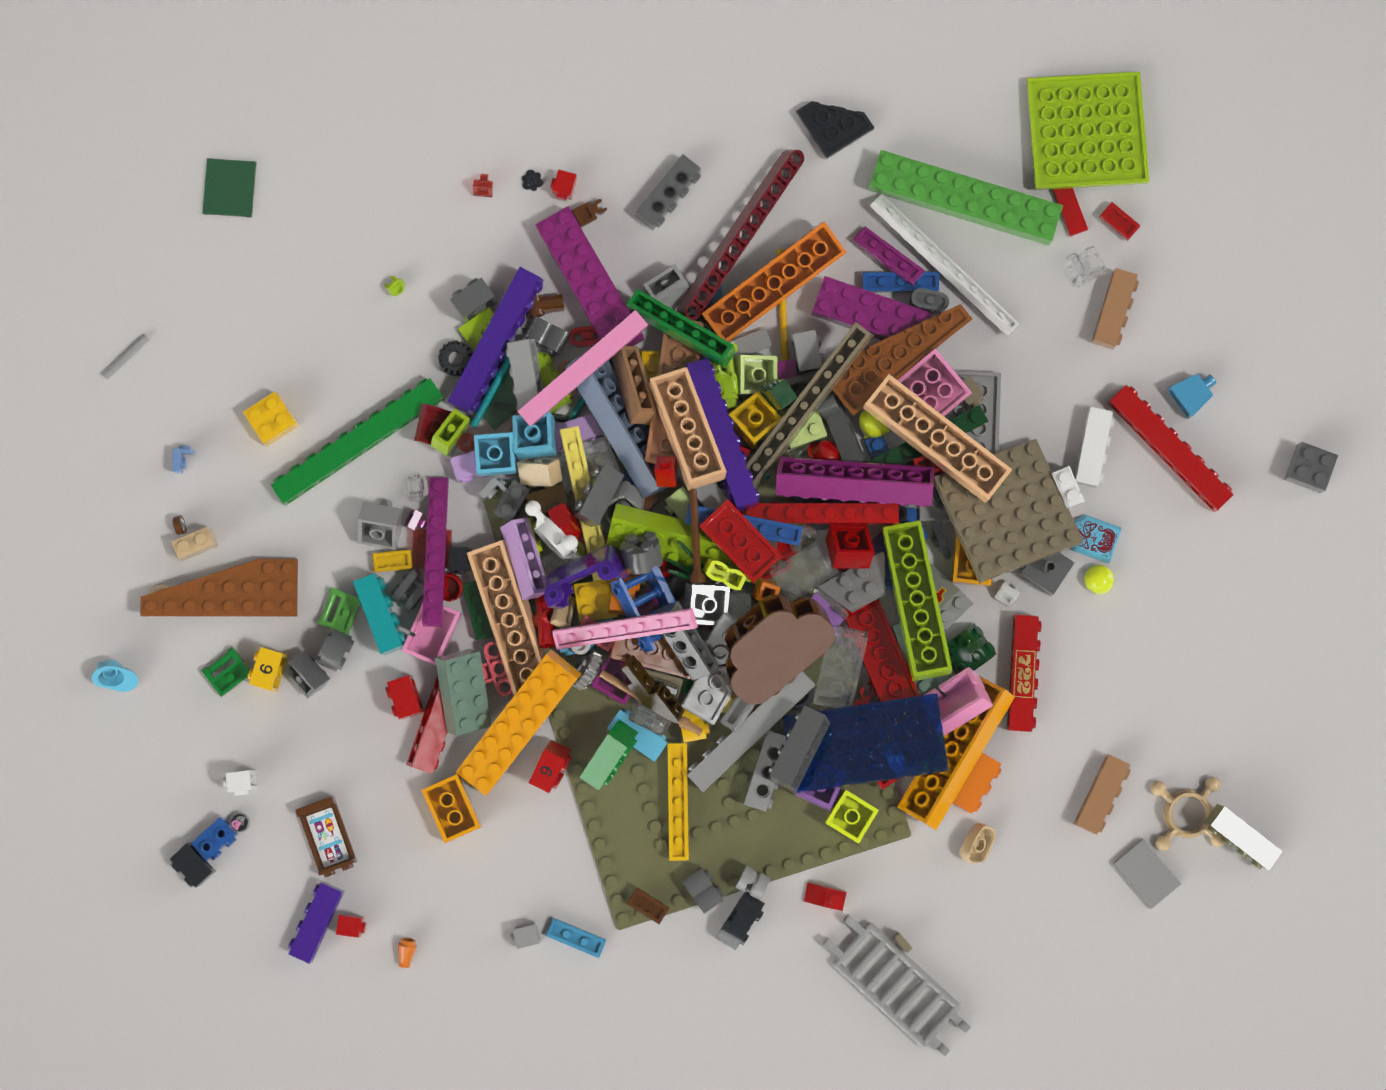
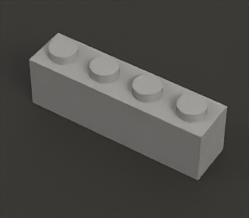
(524, 370)

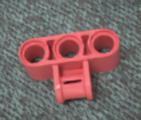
(490, 673)

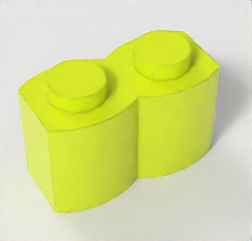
(727, 575)

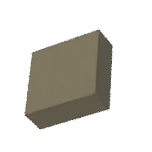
(902, 942)

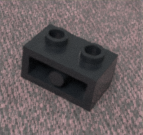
(192, 865)

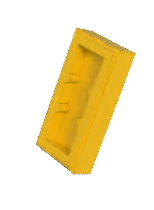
(392, 561)

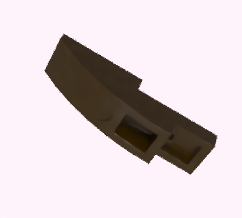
(653, 695)

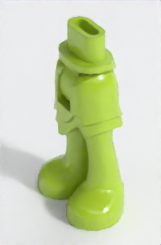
(728, 382)

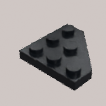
(833, 126)

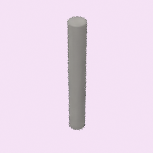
(126, 356)

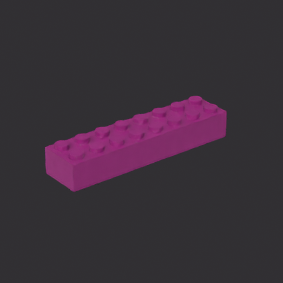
(584, 273)
(855, 481)

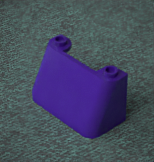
(605, 561)

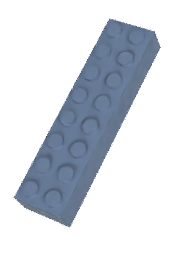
(628, 440)

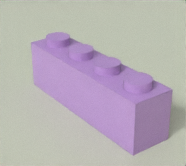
(524, 558)

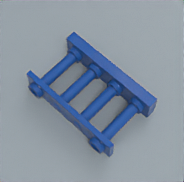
(659, 590)

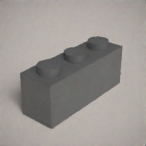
(597, 494)

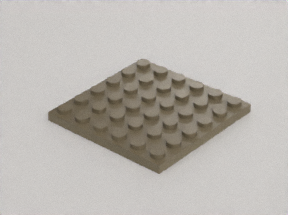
(1019, 521)

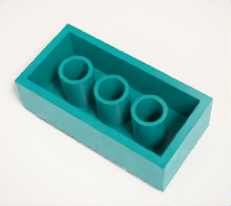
(379, 613)

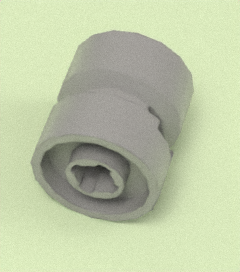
(753, 882)

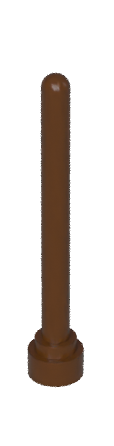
(697, 574)

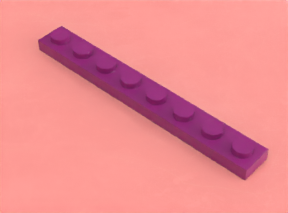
(435, 552)

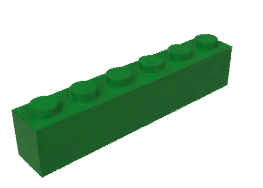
(682, 328)

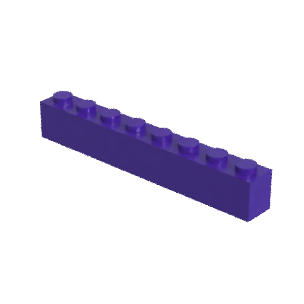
(493, 344)
(738, 478)

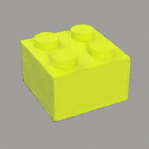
(851, 816)

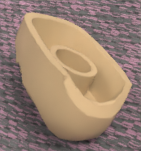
(978, 844)

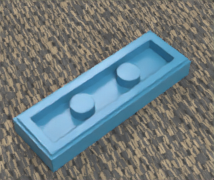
(575, 937)

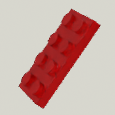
(740, 541)

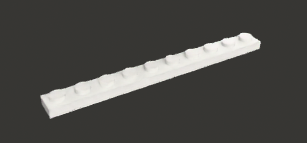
(944, 265)

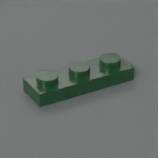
(477, 611)

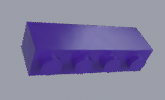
(316, 922)

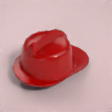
(824, 450)

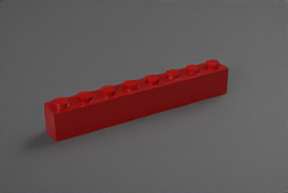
(1170, 448)
(827, 513)

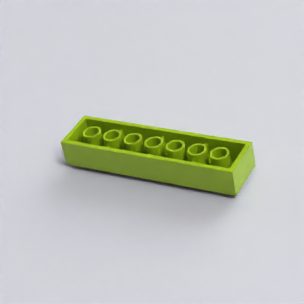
(667, 530)
(916, 600)

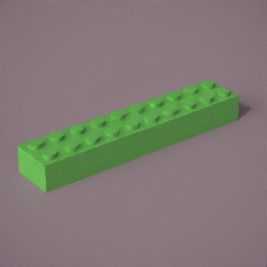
(965, 197)

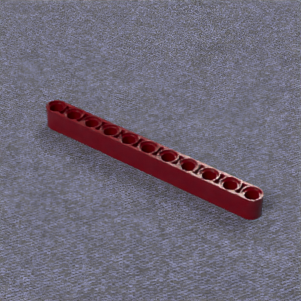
(748, 230)

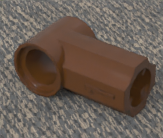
(546, 305)

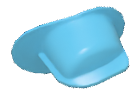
(113, 676)

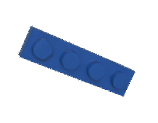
(890, 282)

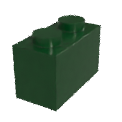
(778, 393)

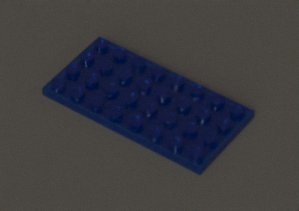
(877, 743)

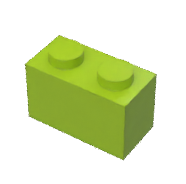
(450, 431)

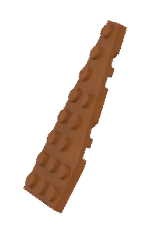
(244, 590)

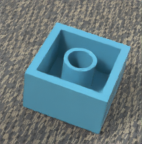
(534, 440)
(495, 454)

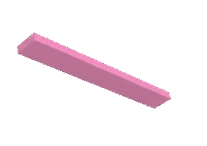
(583, 368)
(625, 628)

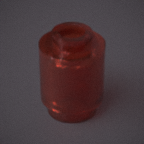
(463, 437)

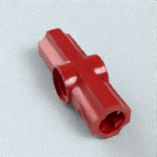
(542, 622)

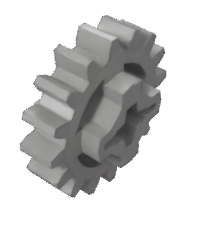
(589, 667)

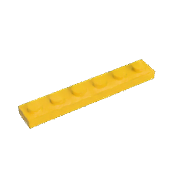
(678, 802)

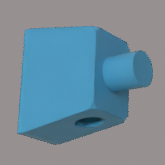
(1192, 393)

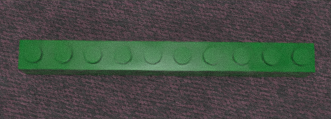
(356, 442)

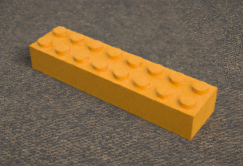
(518, 722)
(934, 793)

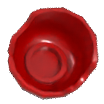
(452, 587)

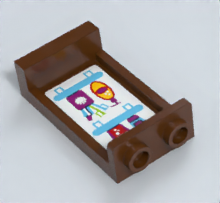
(327, 836)

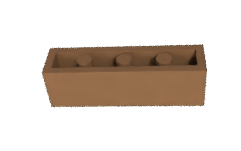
(1114, 309)
(634, 385)
(1101, 794)

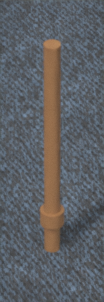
(684, 722)

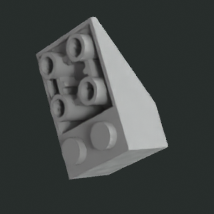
(668, 288)

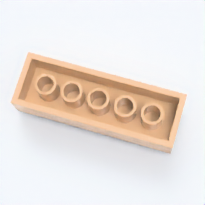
(687, 428)

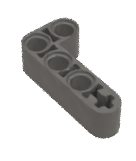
(841, 429)

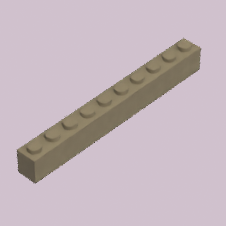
(808, 402)

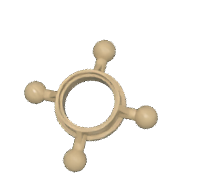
(1158, 788)

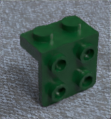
(970, 649)

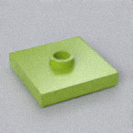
(475, 328)

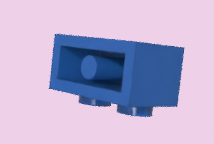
(214, 839)

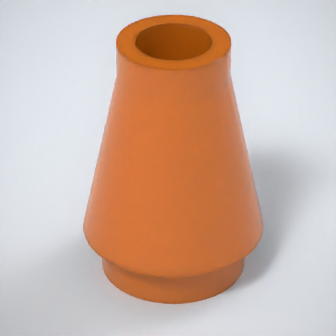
(406, 950)

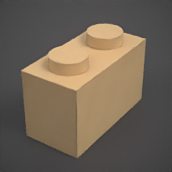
(539, 472)
(194, 543)

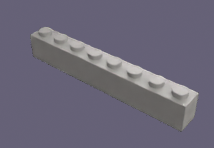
(752, 729)

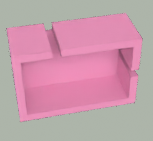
(431, 641)
(964, 699)

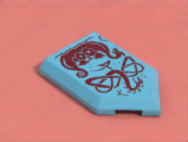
(1098, 538)

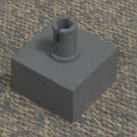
(1048, 572)

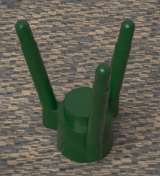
(689, 569)

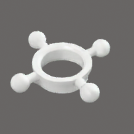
(551, 534)

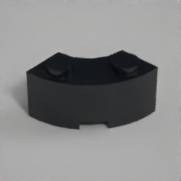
(740, 921)

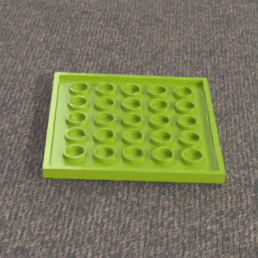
(1087, 130)

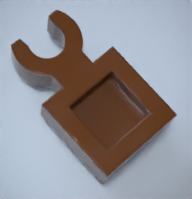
(586, 214)

